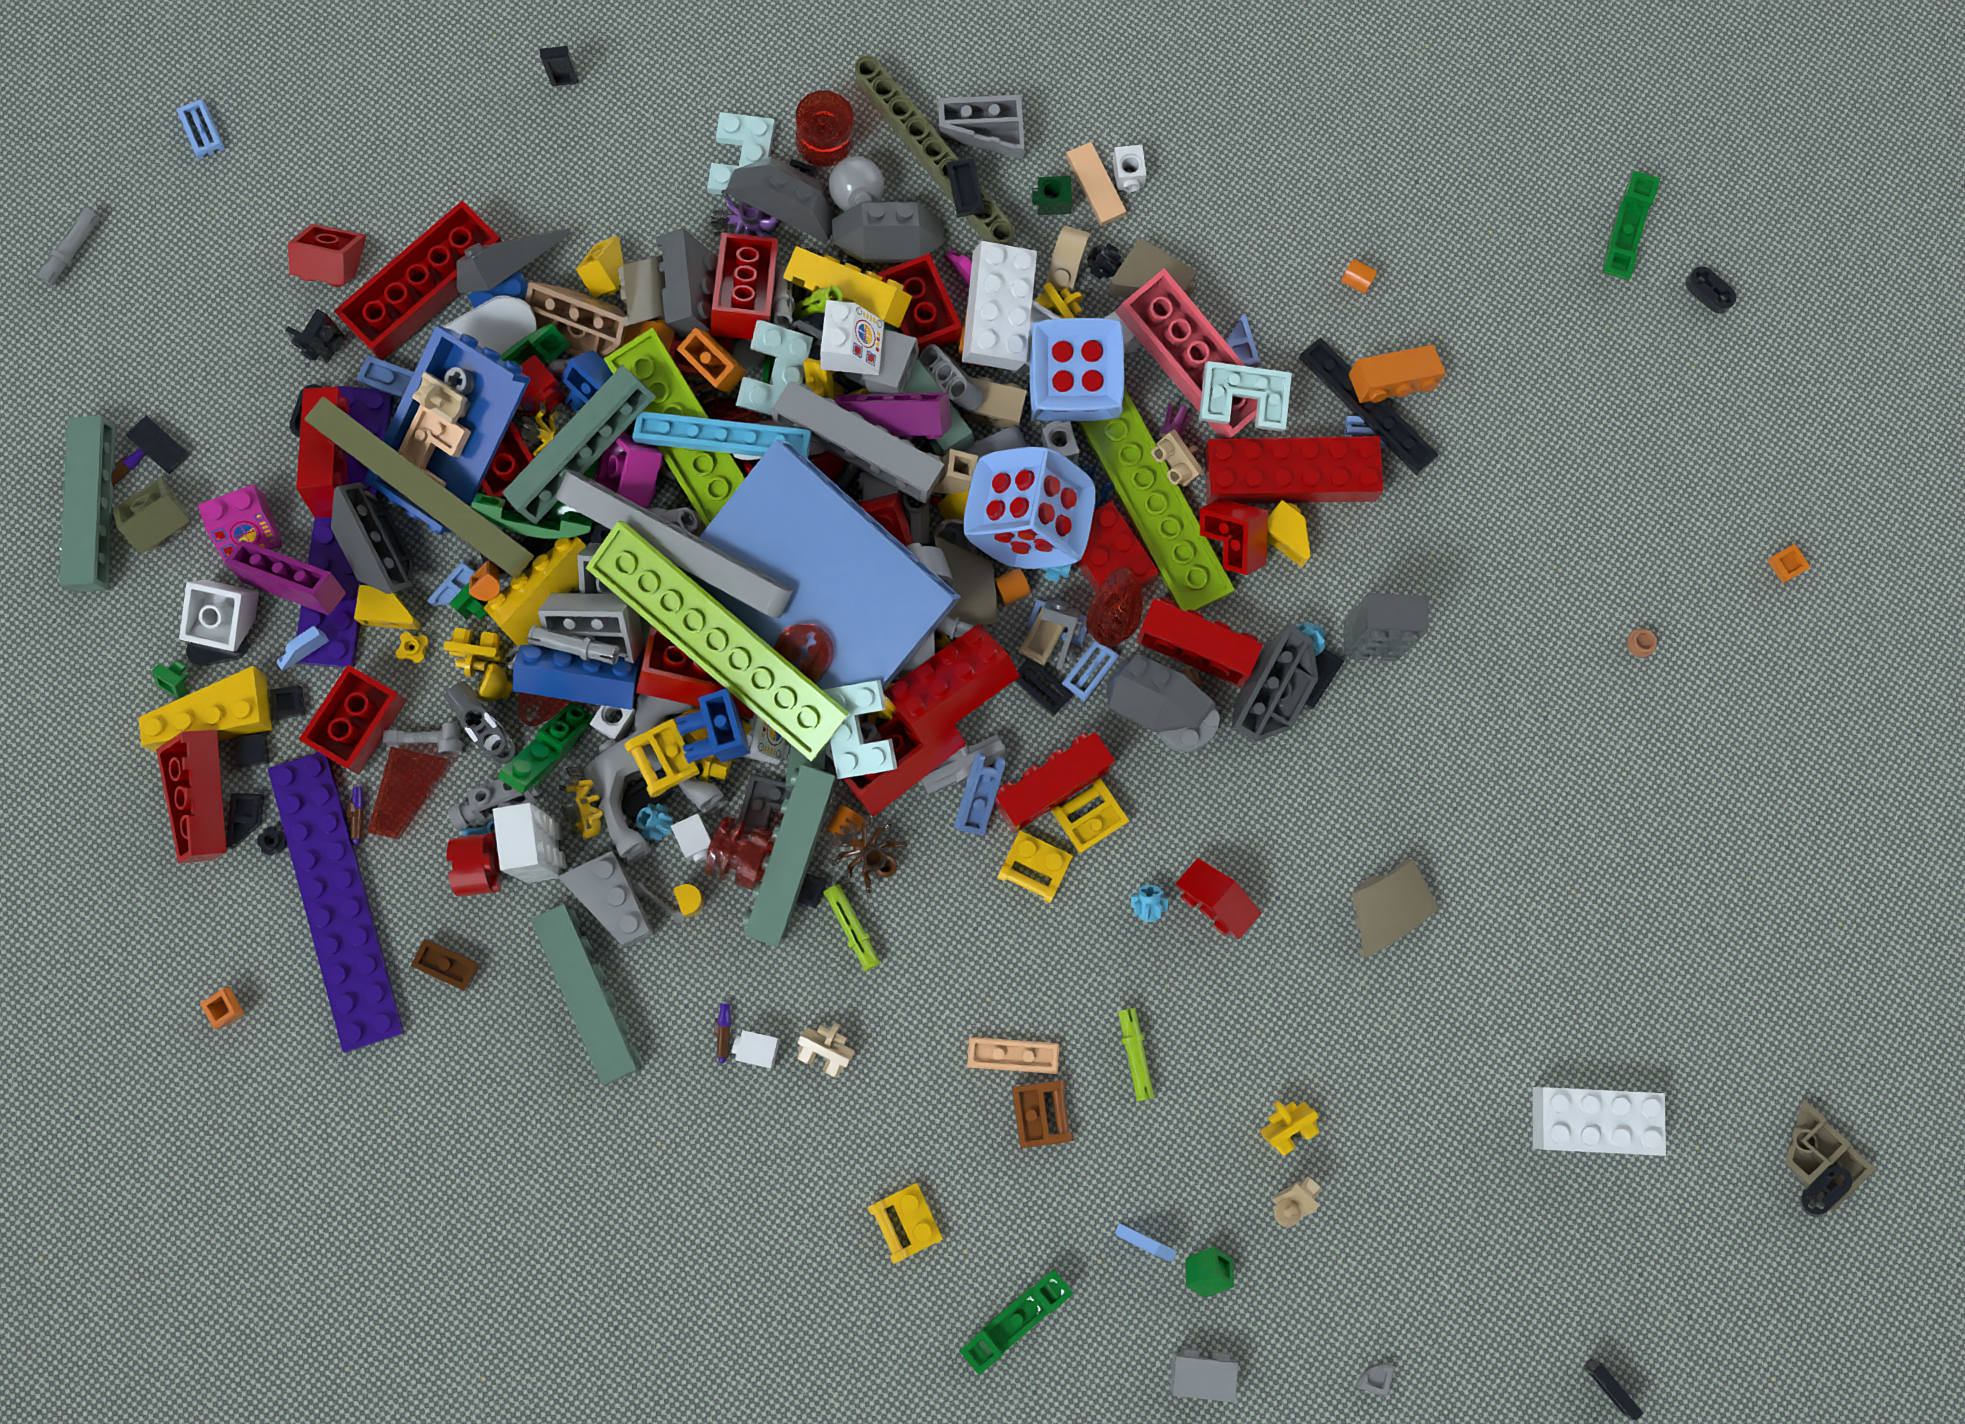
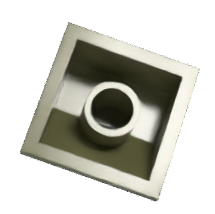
(151, 516)

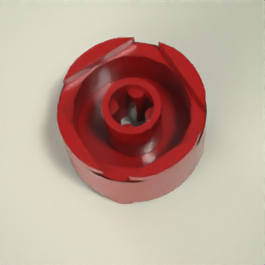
(474, 865)

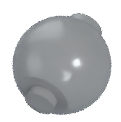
(855, 182)

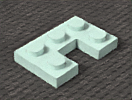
(751, 133)
(790, 352)
(1228, 380)
(848, 750)

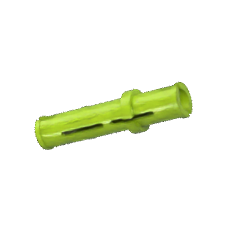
(819, 295)
(836, 898)
(1136, 1055)

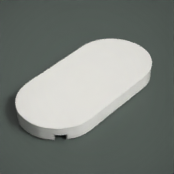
(497, 323)

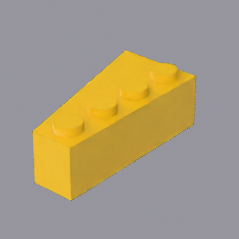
(867, 290)
(518, 604)
(231, 706)

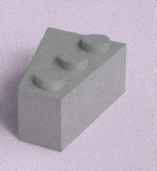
(984, 122)
(597, 616)
(610, 897)

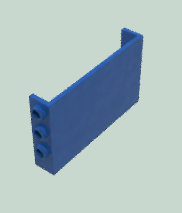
(492, 406)

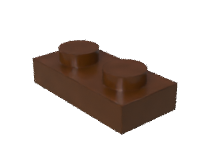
(445, 965)

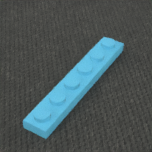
(715, 434)

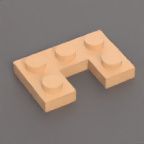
(428, 432)

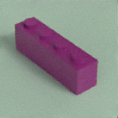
(902, 413)
(285, 577)

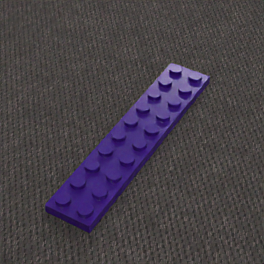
(374, 412)
(335, 902)

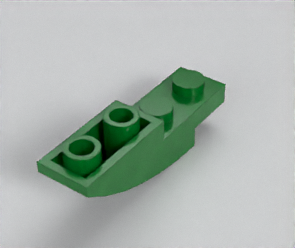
(548, 749)

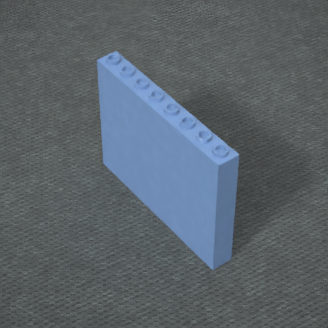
(838, 562)

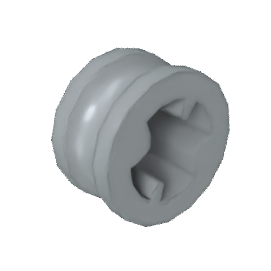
(467, 383)

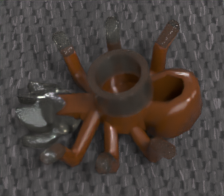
(868, 853)

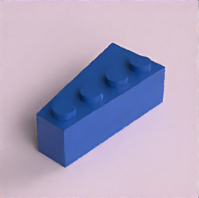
(569, 677)

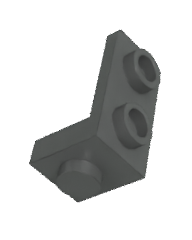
(1060, 613)

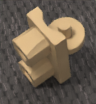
(441, 398)
(1178, 459)
(827, 1044)
(1296, 1202)

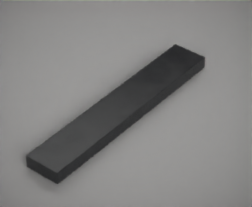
(1378, 416)

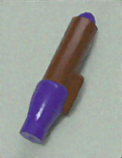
(125, 465)
(355, 812)
(722, 1031)

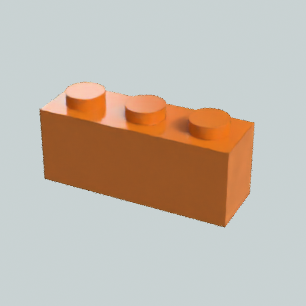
(1397, 374)

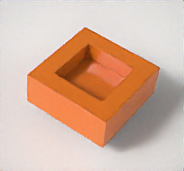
(1788, 563)

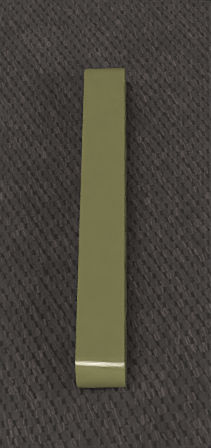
(927, 143)
(419, 487)

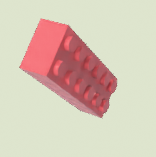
(1182, 343)

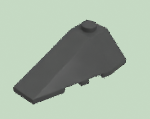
(492, 263)

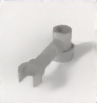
(447, 739)

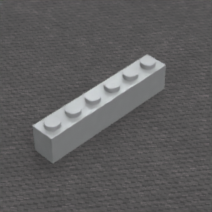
(858, 441)

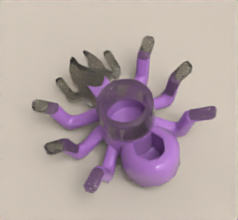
(746, 216)

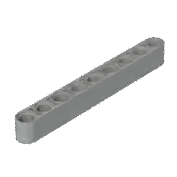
(676, 544)

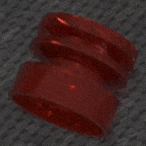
(824, 128)
(737, 852)

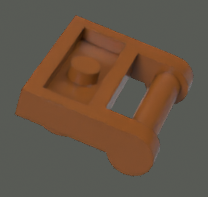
(1032, 1116)

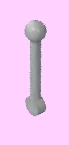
(677, 916)

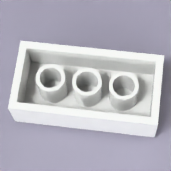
(999, 306)
(528, 843)
(1599, 1121)

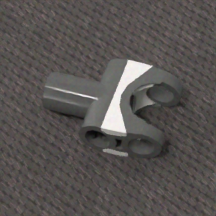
(479, 723)

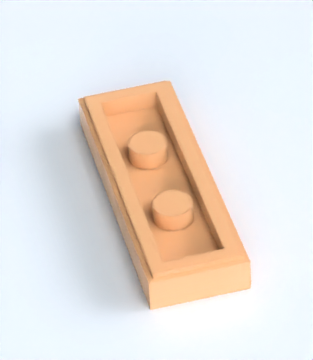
(1096, 184)
(1013, 1055)

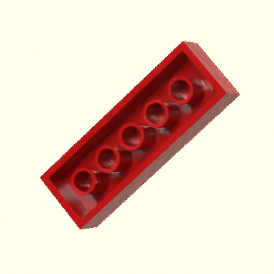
(414, 283)
(1293, 469)

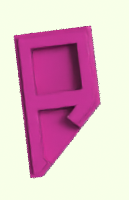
(961, 265)

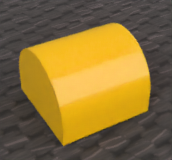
(689, 900)

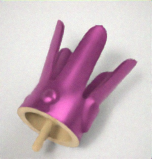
(1178, 423)

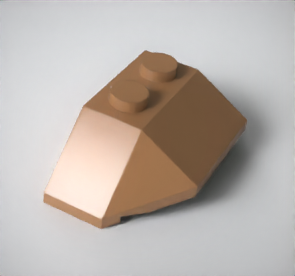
(579, 318)

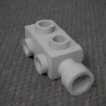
(486, 798)

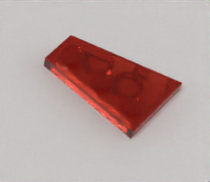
(403, 790)

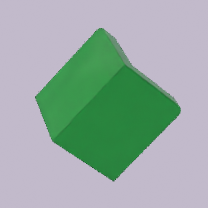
(1209, 1272)

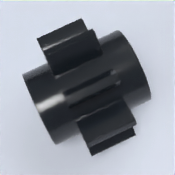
(1104, 261)
(703, 389)

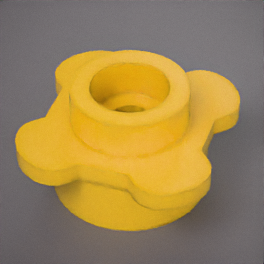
(415, 655)

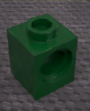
(1058, 185)

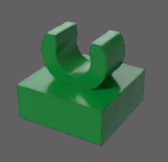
(467, 605)
(171, 679)

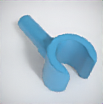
(478, 830)

